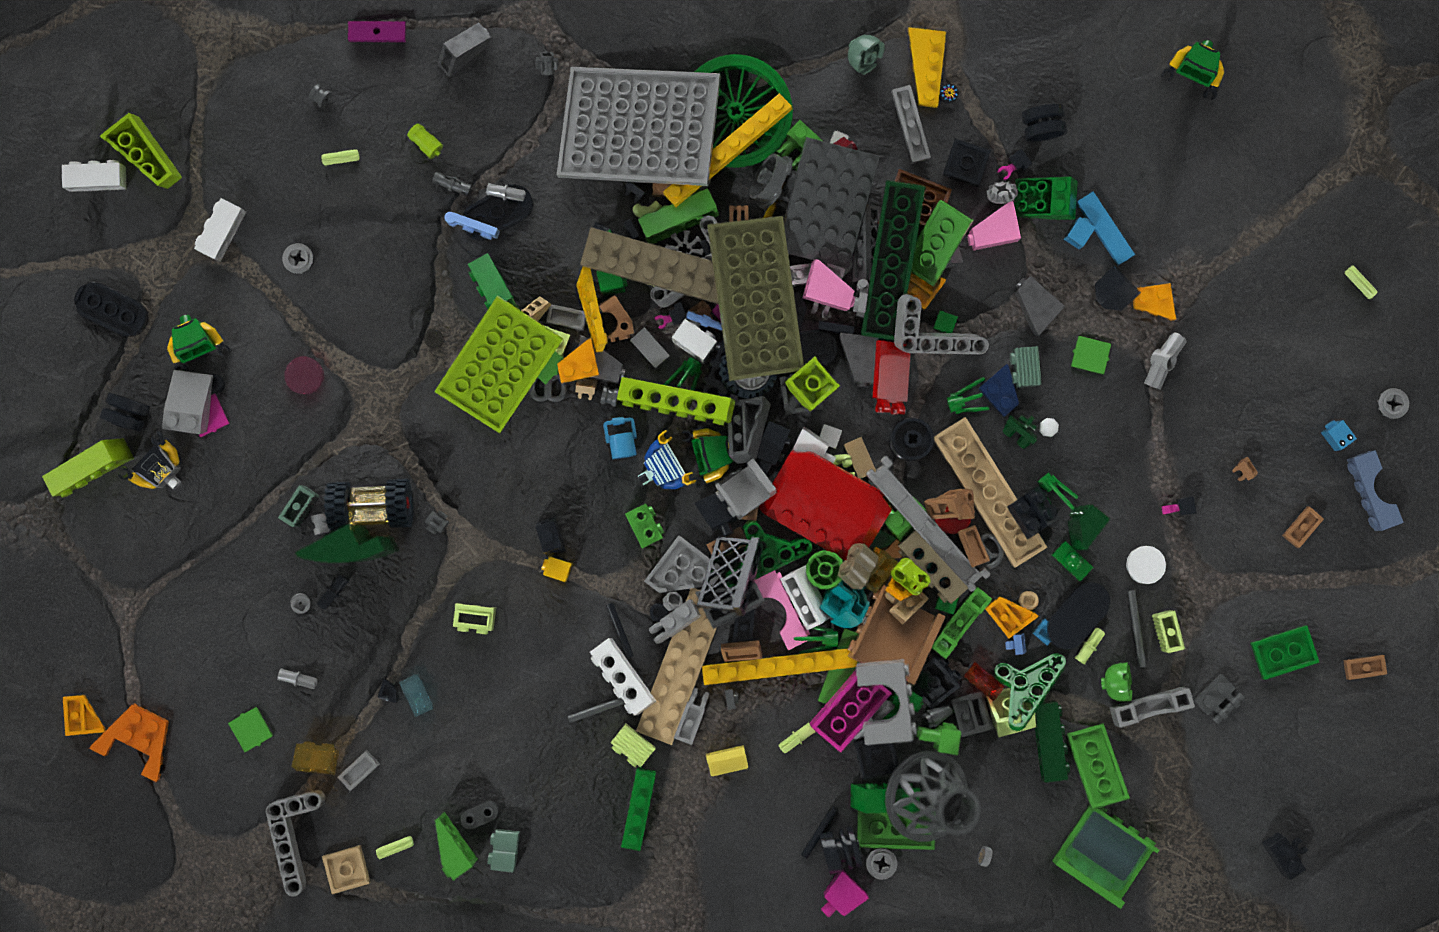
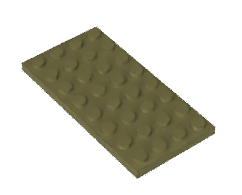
(755, 297)

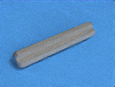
(885, 709)

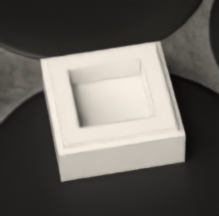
(830, 435)

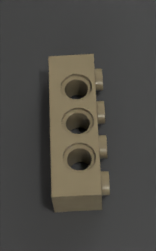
(956, 585)

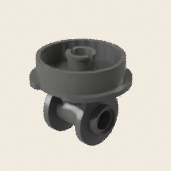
(768, 182)

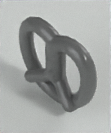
(548, 391)
(999, 555)

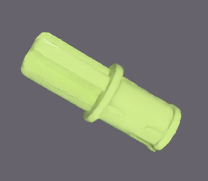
(1090, 645)
(796, 738)

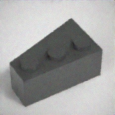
(747, 428)
(719, 617)

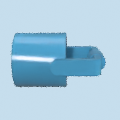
(621, 444)

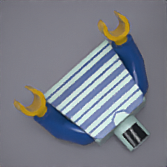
(663, 466)

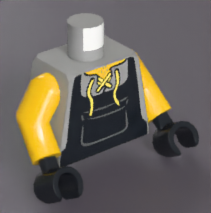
(156, 467)

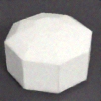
(1048, 427)

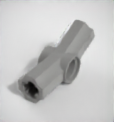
(1164, 360)

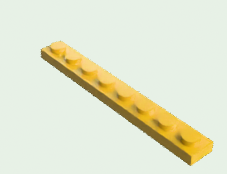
(735, 144)
(777, 666)

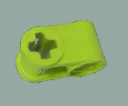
(908, 576)

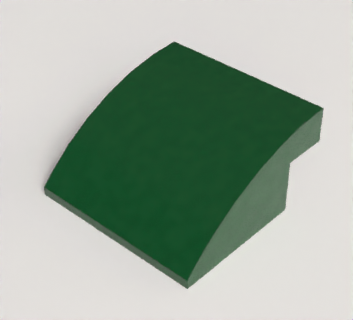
(349, 544)

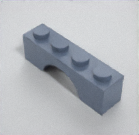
(1364, 470)

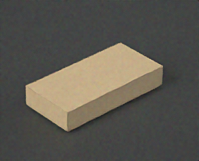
(860, 457)

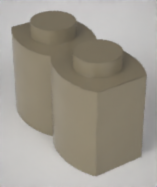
(858, 566)

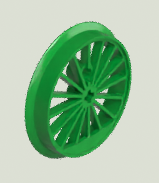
(777, 133)

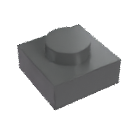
(732, 698)

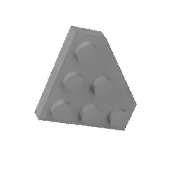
(680, 568)

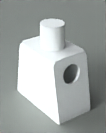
(813, 443)

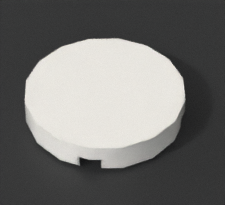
(1146, 564)

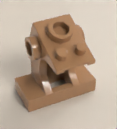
(614, 307)
(959, 502)

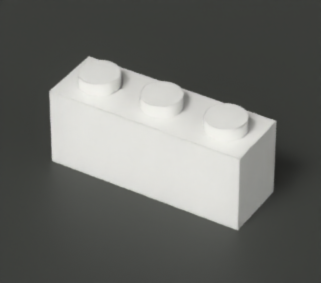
(94, 176)
(219, 229)
(805, 598)

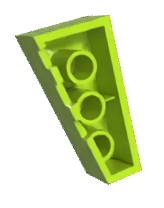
(140, 148)
(87, 466)

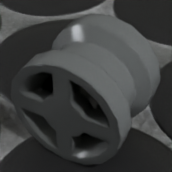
(320, 96)
(609, 396)

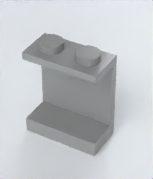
(746, 490)

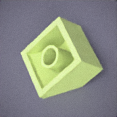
(1000, 712)

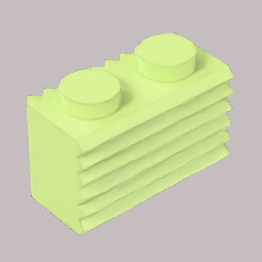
(1168, 631)
(632, 745)

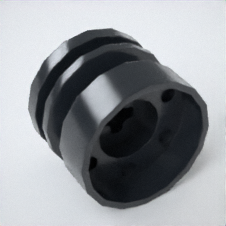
(841, 850)

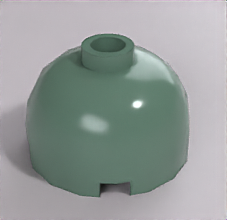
(864, 52)

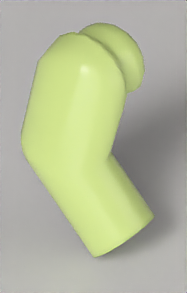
(640, 210)
(845, 459)

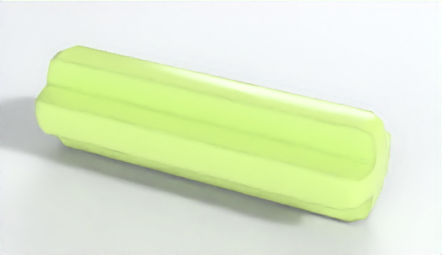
(340, 157)
(1361, 282)
(394, 847)

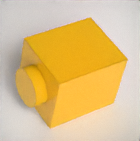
(556, 568)

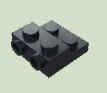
(1033, 512)
(937, 681)

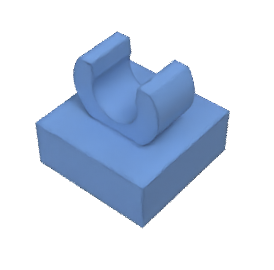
(1017, 644)

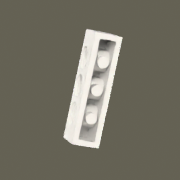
(644, 697)

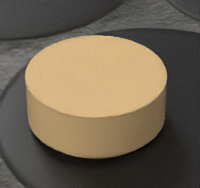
(1028, 600)

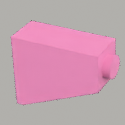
(996, 229)
(827, 288)

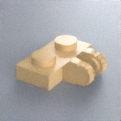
(906, 608)

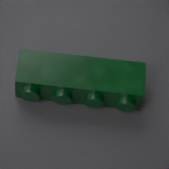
(1050, 742)

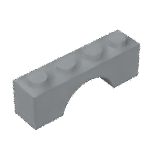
(1160, 703)

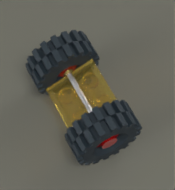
(369, 505)

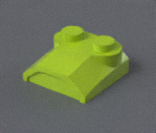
(811, 384)

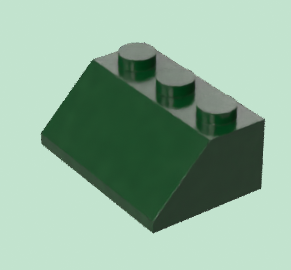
(1085, 525)

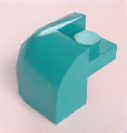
(845, 605)

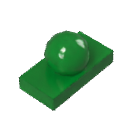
(1072, 561)

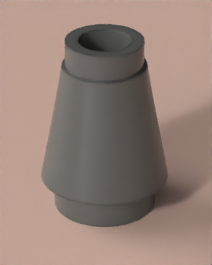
(937, 715)

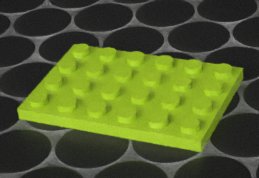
(498, 364)

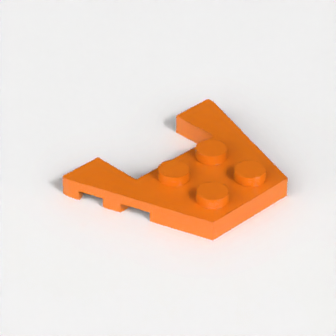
(141, 731)

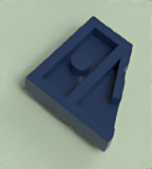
(1001, 391)

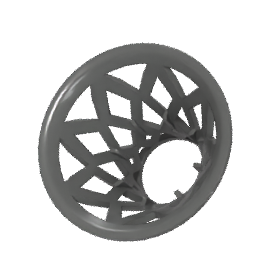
(937, 826)

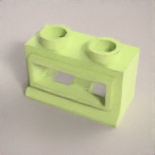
(475, 610)

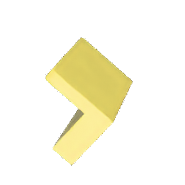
(727, 760)

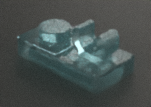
(416, 695)

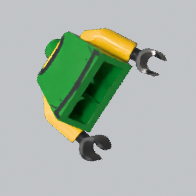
(1199, 64)
(192, 340)
(710, 452)

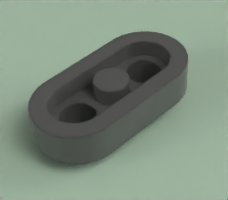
(478, 815)

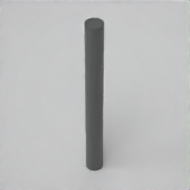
(1136, 628)
(599, 708)

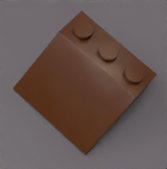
(933, 194)

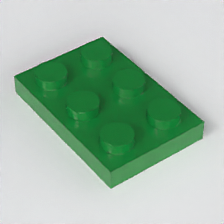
(1284, 652)

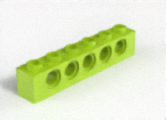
(629, 388)

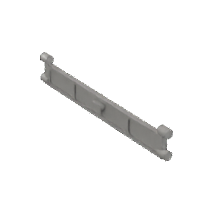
(925, 525)

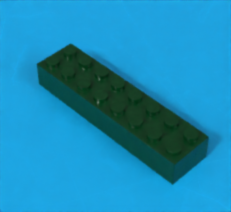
(892, 256)

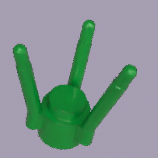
(691, 368)
(956, 402)
(1050, 482)
(828, 639)

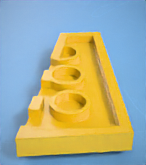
(927, 58)
(591, 309)

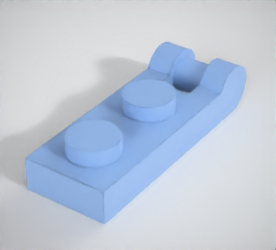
(471, 225)

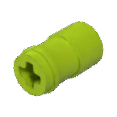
(425, 141)

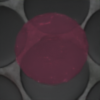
(304, 375)

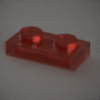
(984, 681)

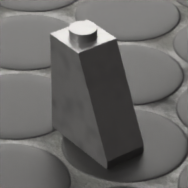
(463, 49)
(1037, 304)
(860, 357)
(608, 367)

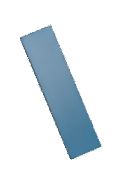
(1105, 228)

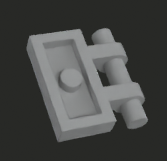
(860, 303)

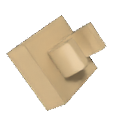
(586, 386)

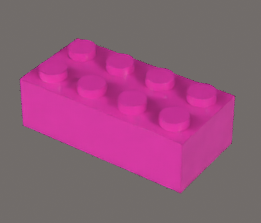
(848, 710)

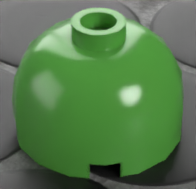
(823, 569)
(1118, 682)

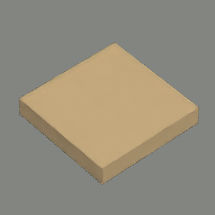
(346, 869)

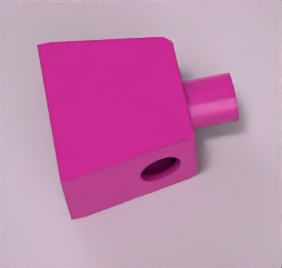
(843, 895)

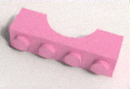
(771, 587)

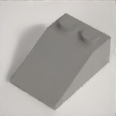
(188, 402)

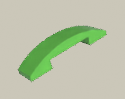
(960, 622)

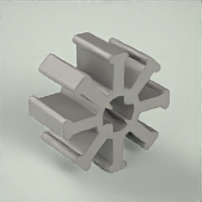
(690, 246)

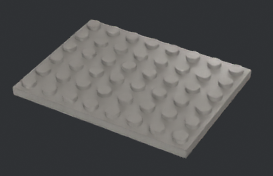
(639, 126)

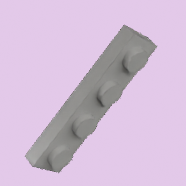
(911, 124)

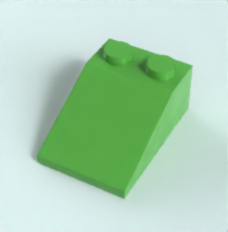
(454, 851)

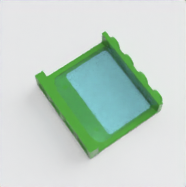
(1104, 854)

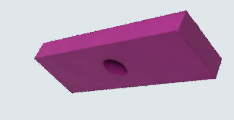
(365, 31)

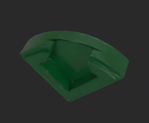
(882, 540)

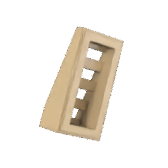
(534, 309)

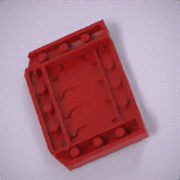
(826, 503)

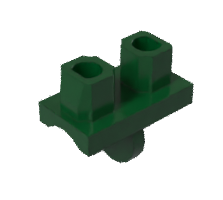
(1027, 436)

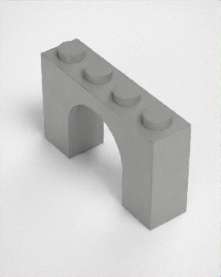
(900, 726)

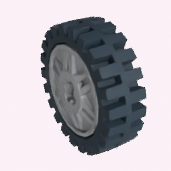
(747, 387)

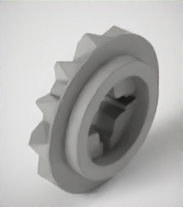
(1010, 192)
(295, 250)
(1399, 398)
(886, 871)

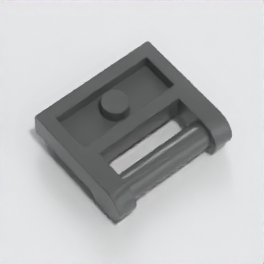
(966, 716)

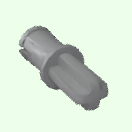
(505, 192)
(297, 678)

